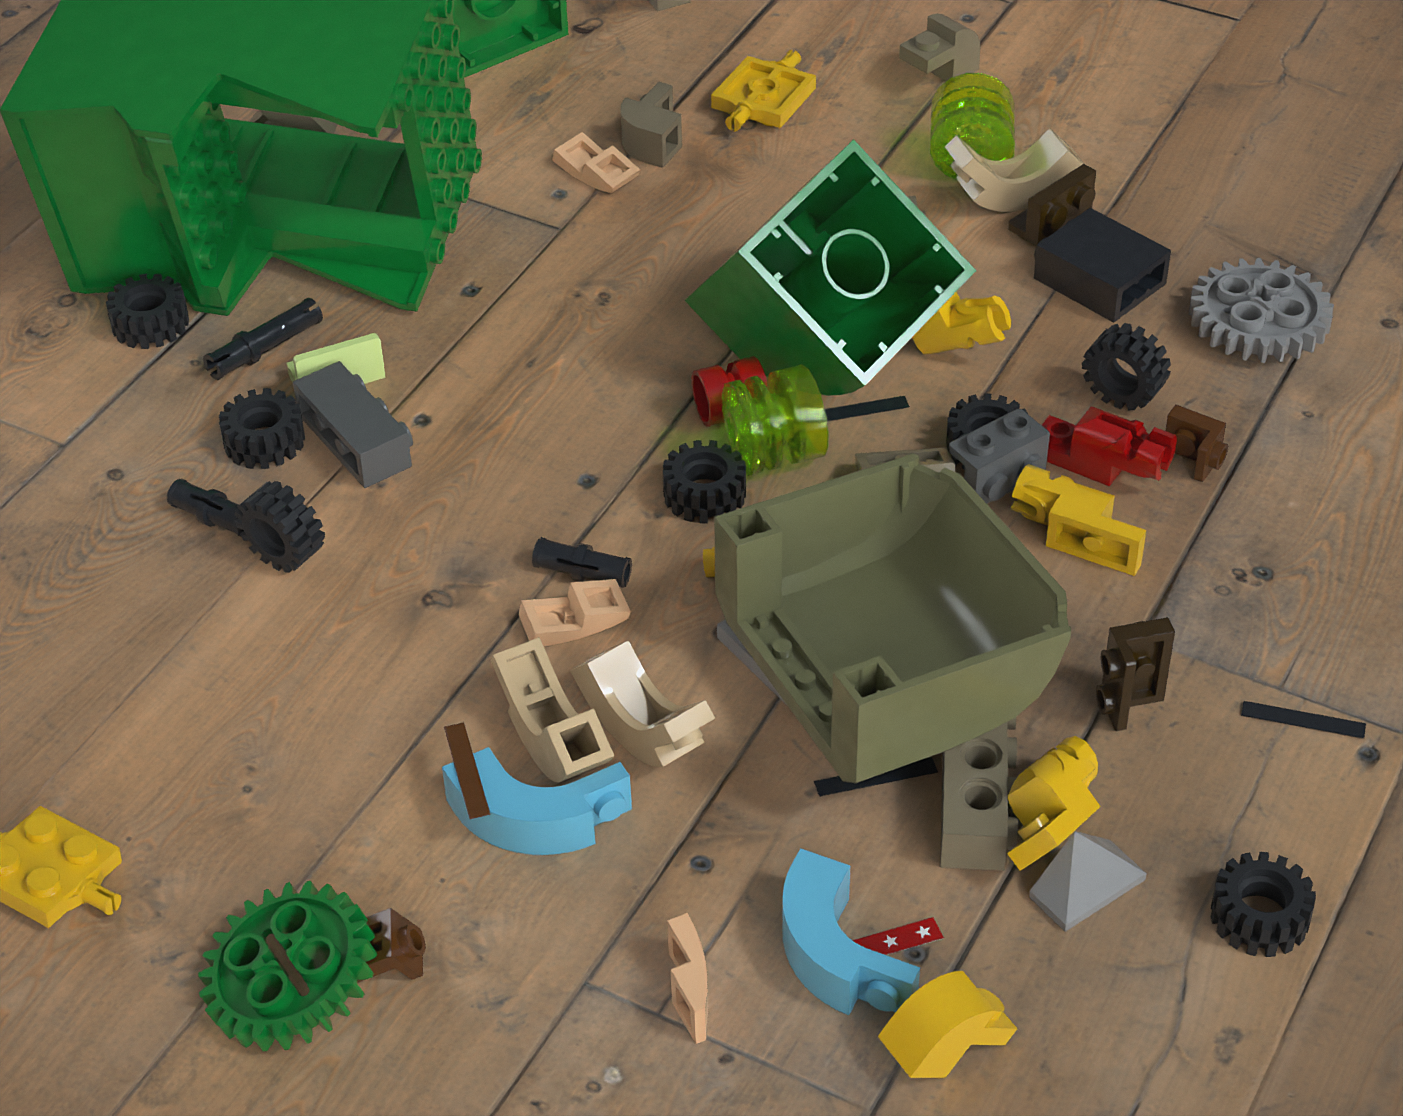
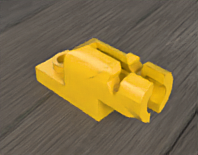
(962, 323)
(1078, 520)
(1053, 799)

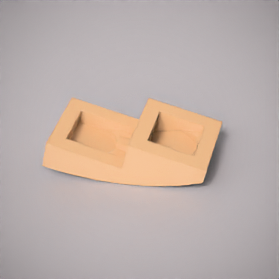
(596, 167)
(584, 612)
(689, 976)

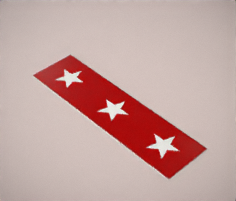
(902, 937)

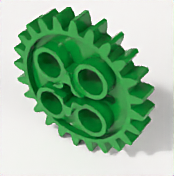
(251, 990)

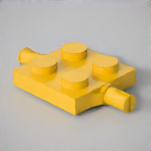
(763, 91)
(55, 868)

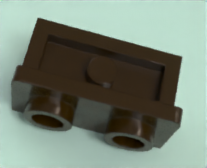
(1056, 205)
(1134, 668)

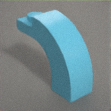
(540, 818)
(823, 954)

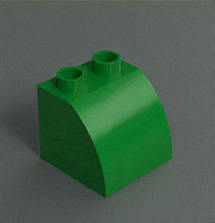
(833, 278)

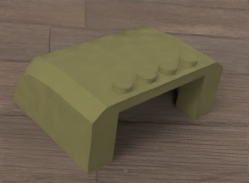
(890, 612)

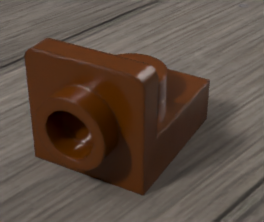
(1198, 439)
(397, 944)

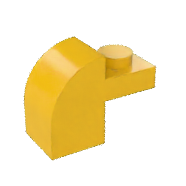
(942, 1022)

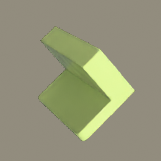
(358, 355)

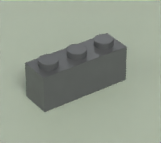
(353, 424)

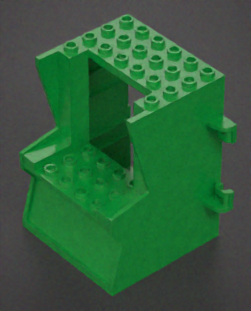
(151, 178)

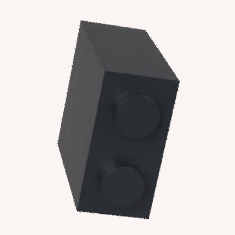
(1101, 264)

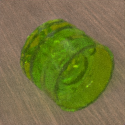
(976, 111)
(775, 419)

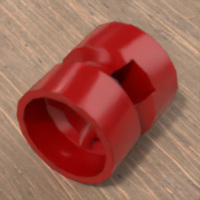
(709, 383)

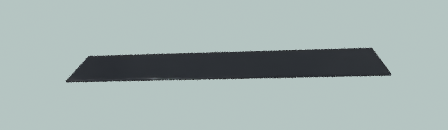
(866, 408)
(1303, 719)
(915, 769)

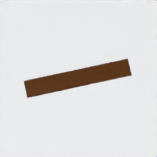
(467, 771)

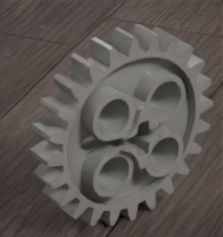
(1261, 310)

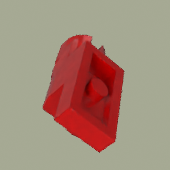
(1106, 445)

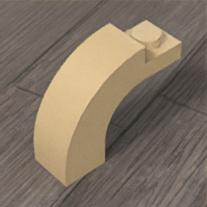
(1011, 182)
(636, 710)
(546, 722)

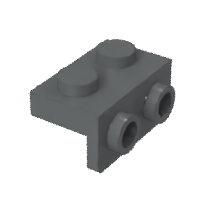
(999, 453)

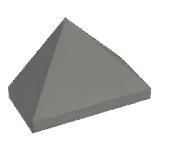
(1084, 879)

